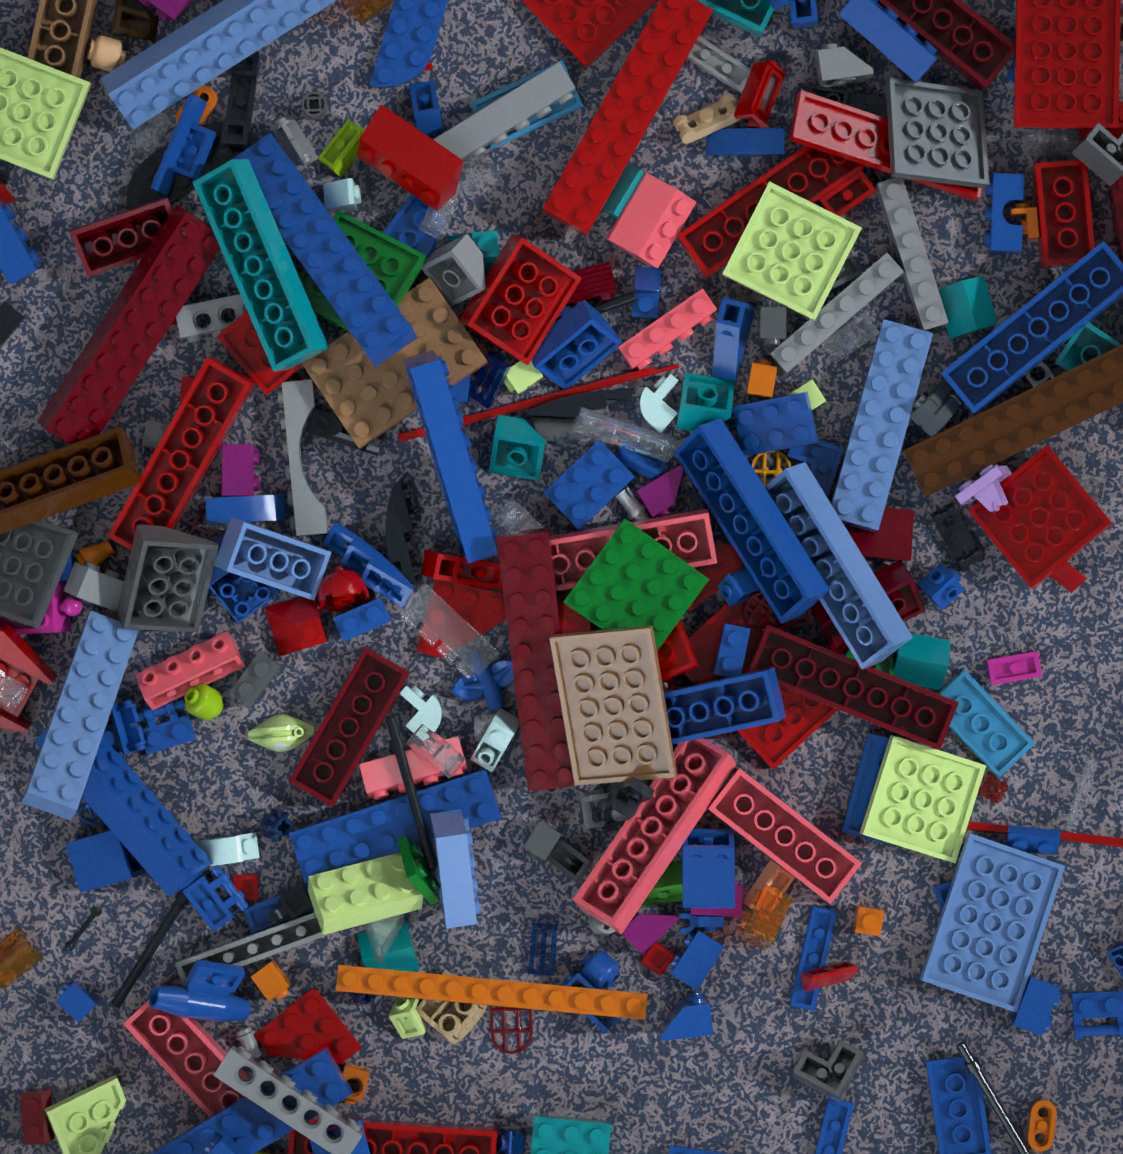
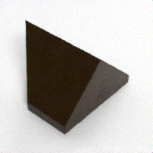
(134, 21)

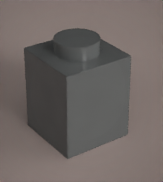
(541, 841)

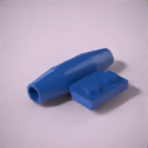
(205, 995)

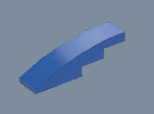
(365, 560)

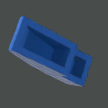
(746, 142)
(245, 508)

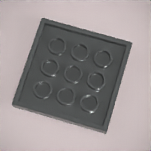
(937, 133)
(31, 568)

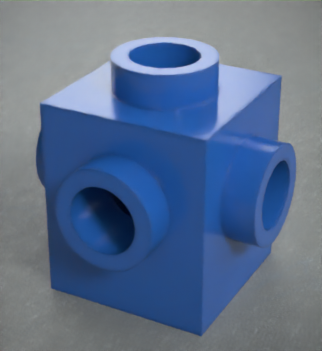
(941, 585)

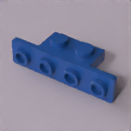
(186, 149)

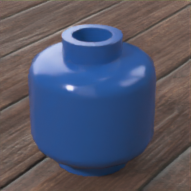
(600, 969)

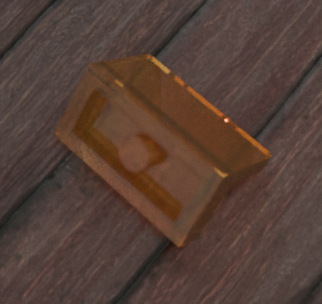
(16, 957)

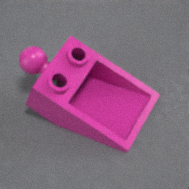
(57, 615)

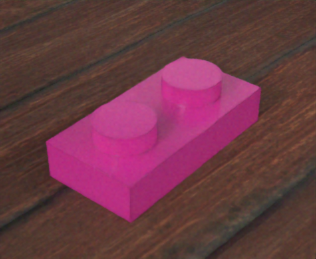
(1014, 668)

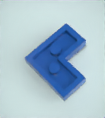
(823, 460)

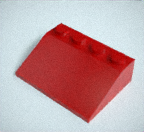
(520, 299)

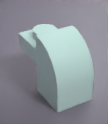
(653, 407)
(429, 712)
(230, 849)

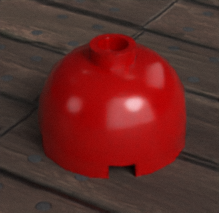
(341, 589)

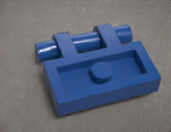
(167, 733)
(209, 903)

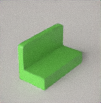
(668, 887)

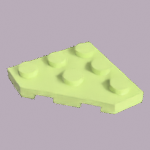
(87, 1118)

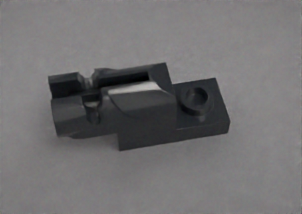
(330, 428)
(622, 802)

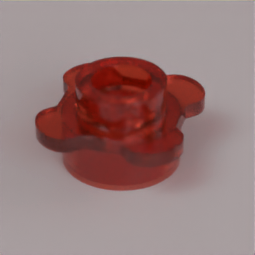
(991, 781)

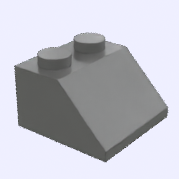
(840, 67)
(457, 270)

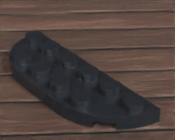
(139, 187)

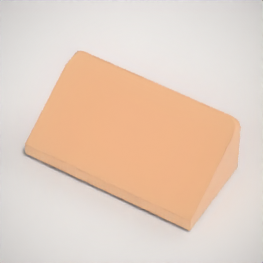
(773, 876)

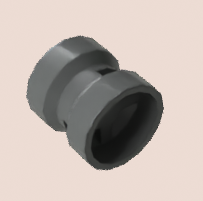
(314, 110)

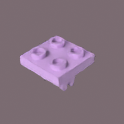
(986, 489)

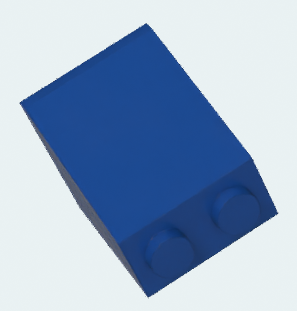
(101, 861)

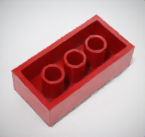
(1062, 212)

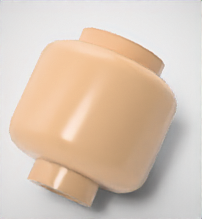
(105, 53)

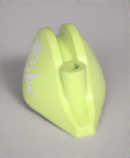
(281, 733)

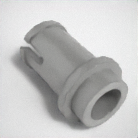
(248, 1041)

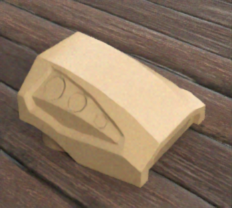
(441, 1014)

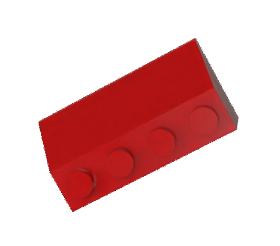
(410, 158)

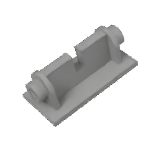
(294, 142)

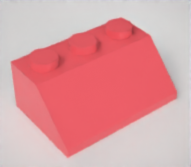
(651, 220)

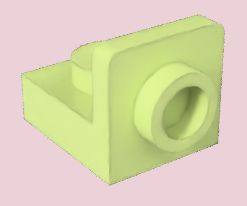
(406, 1018)

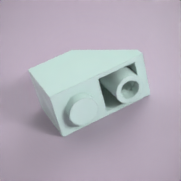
(341, 195)
(495, 740)

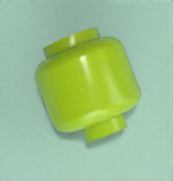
(203, 702)

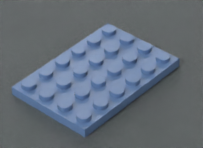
(992, 922)

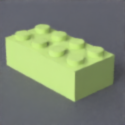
(362, 893)

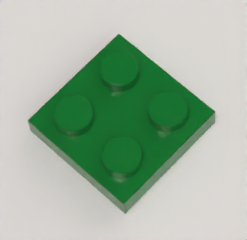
(417, 870)

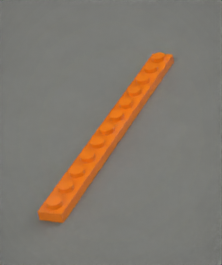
(491, 992)

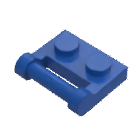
(1097, 1005)

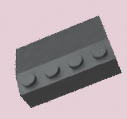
(166, 580)

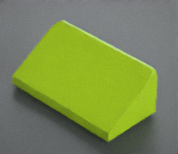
(342, 148)

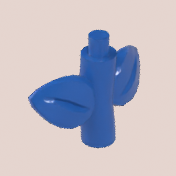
(487, 684)

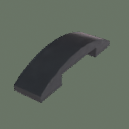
(241, 102)

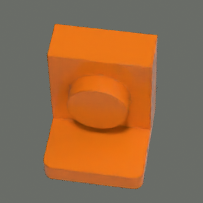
(1030, 221)

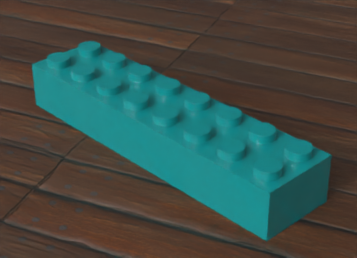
(260, 264)

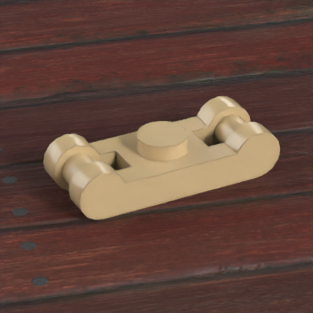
(706, 120)

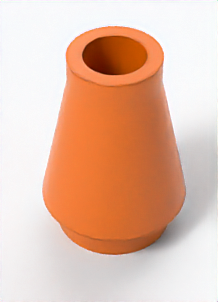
(94, 554)

